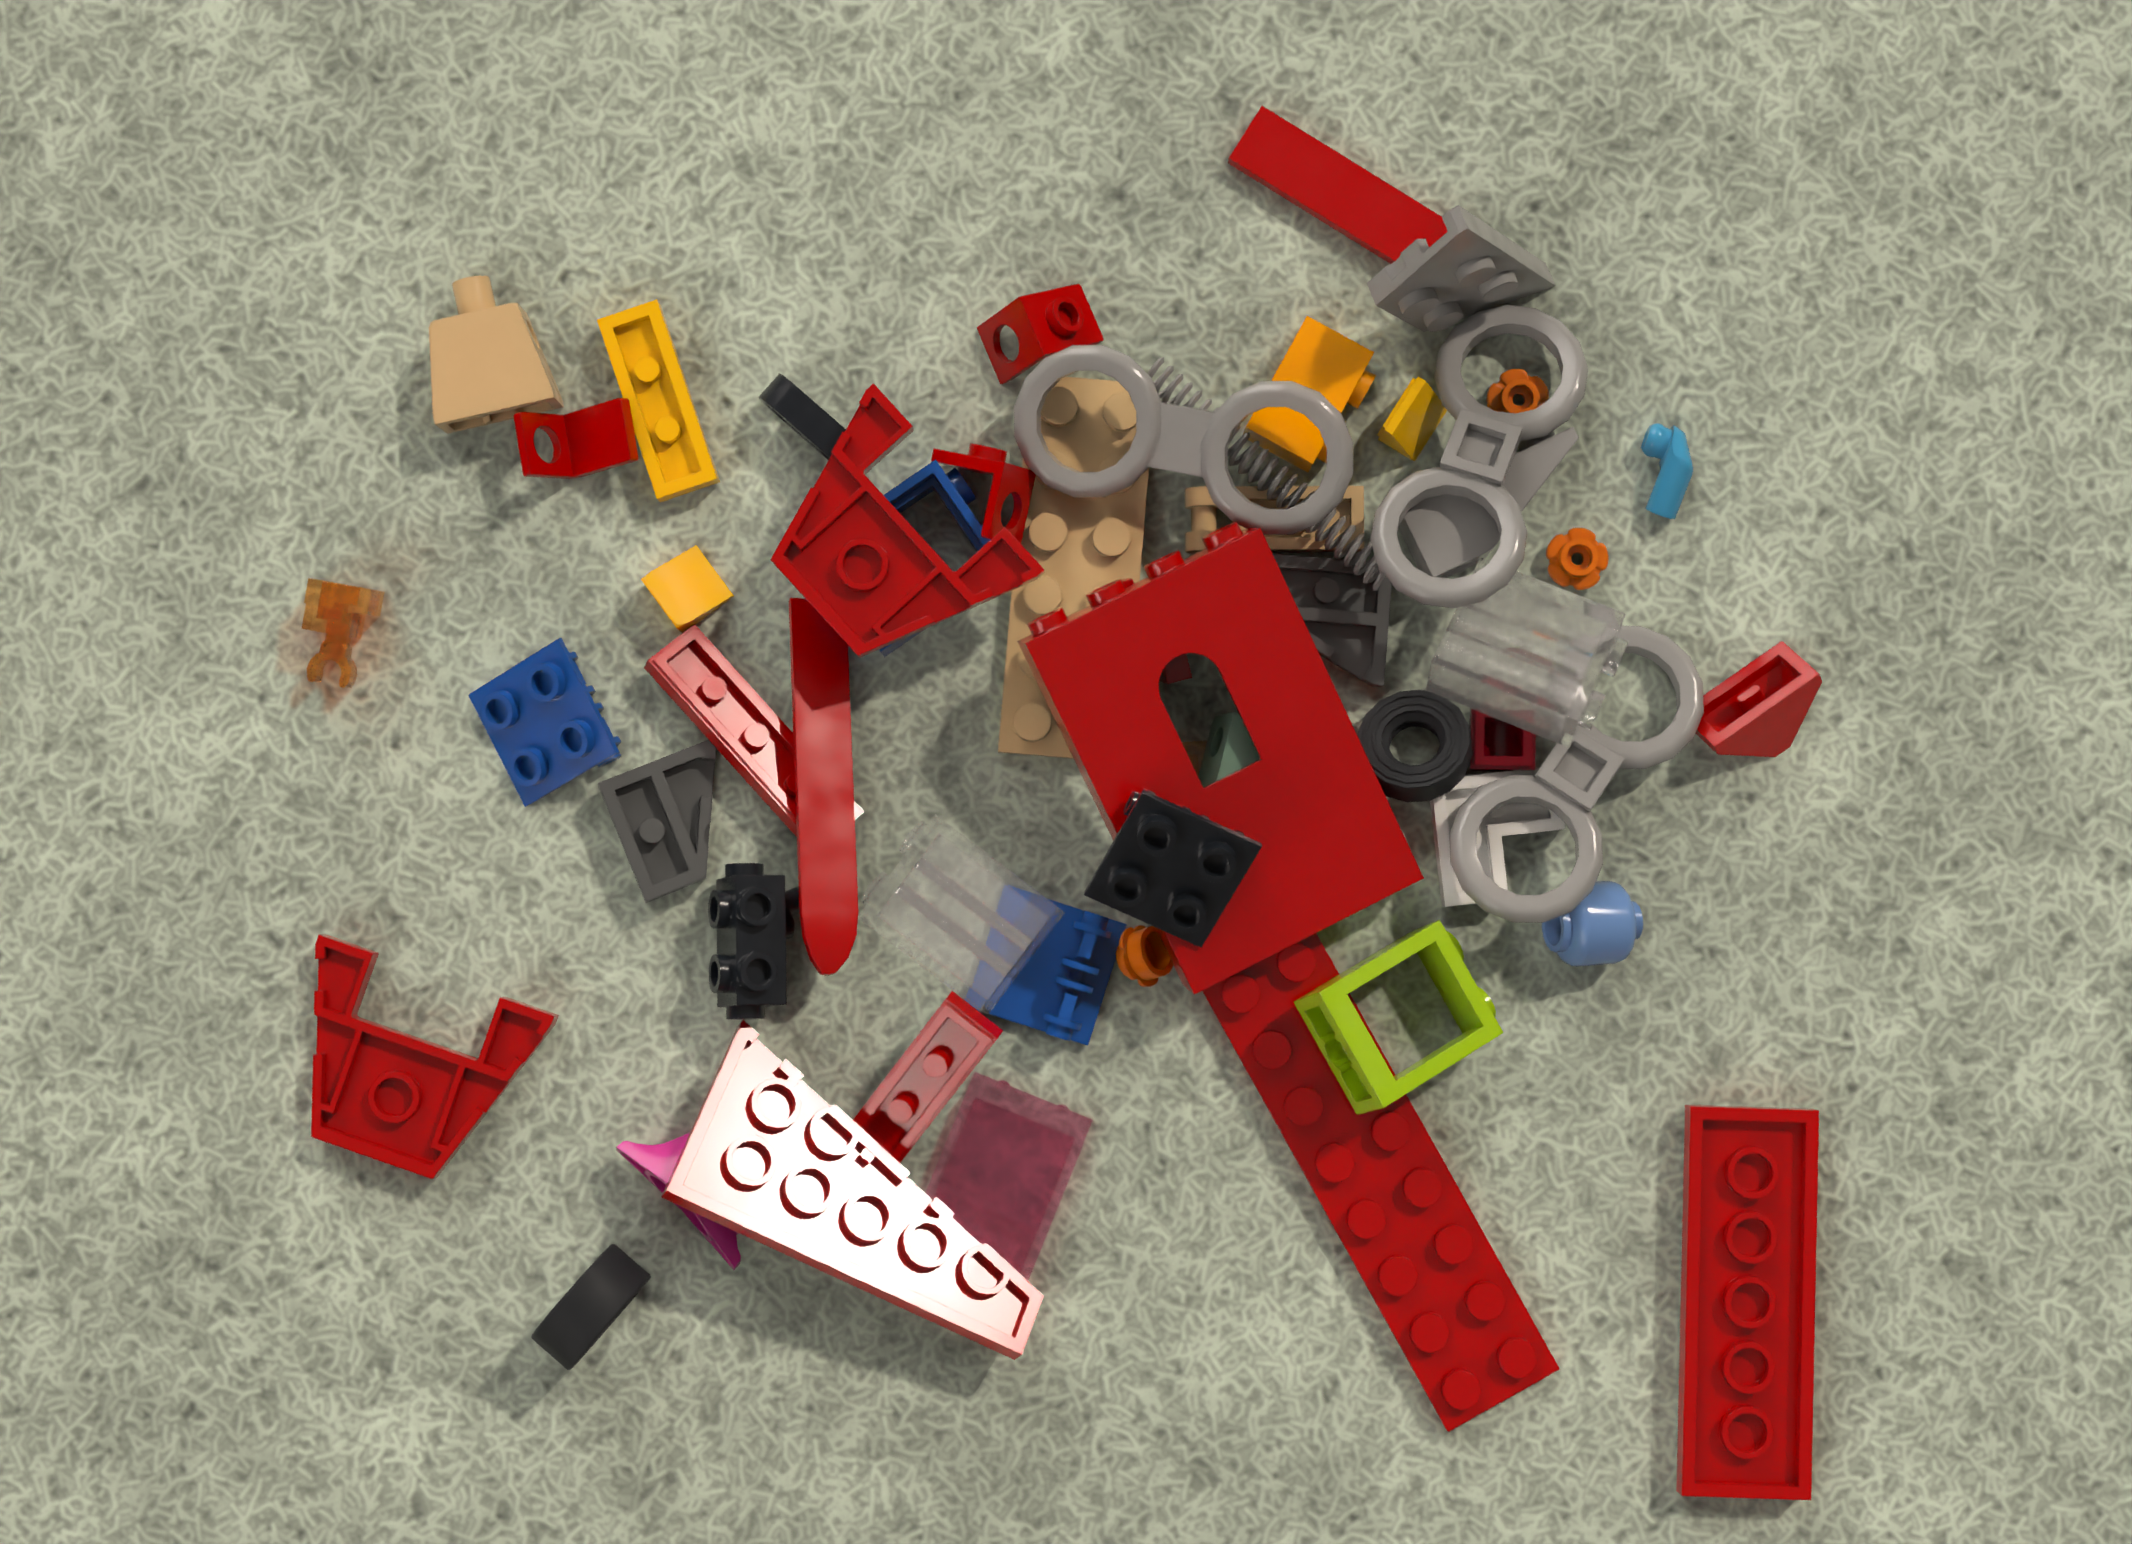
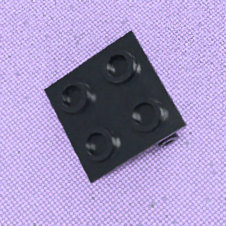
(1172, 867)

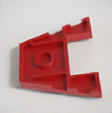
(865, 560)
(398, 1092)

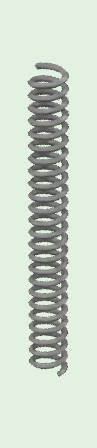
(1282, 491)

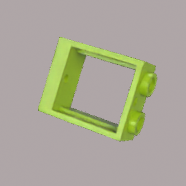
(1351, 1048)

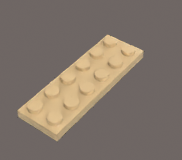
(1074, 540)

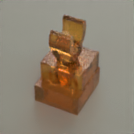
(340, 614)

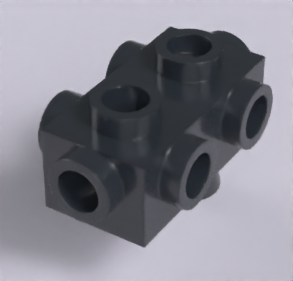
(752, 931)

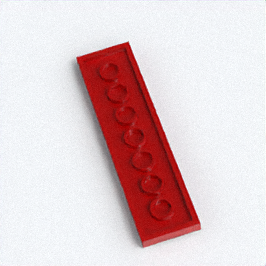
(1385, 1198)

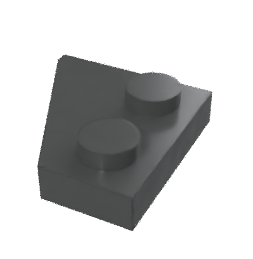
(1341, 613)
(665, 818)

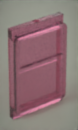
(1008, 1167)

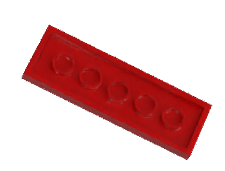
(1747, 1302)

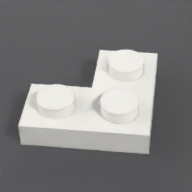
(1504, 821)

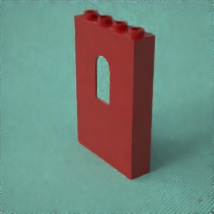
(1307, 798)

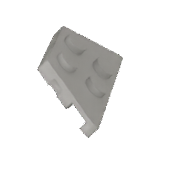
(1457, 275)

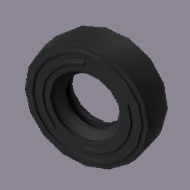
(1422, 710)

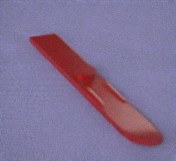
(823, 788)

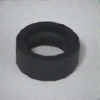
(590, 1306)

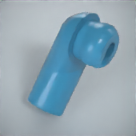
(1675, 468)

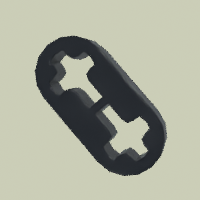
(802, 415)

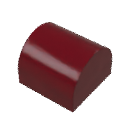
(1500, 745)

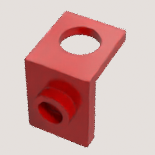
(1043, 325)
(581, 440)
(1006, 480)

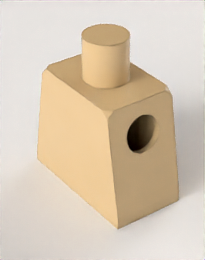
(486, 362)

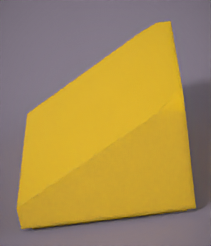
(1412, 419)
(687, 588)

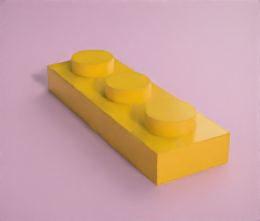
(659, 400)

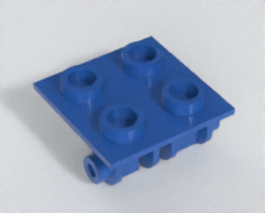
(545, 722)
(1065, 977)

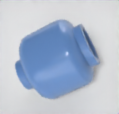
(1598, 929)

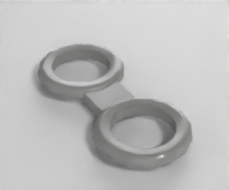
(1183, 439)
(1479, 456)
(1571, 786)

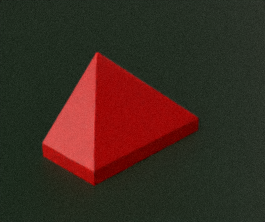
(1760, 705)

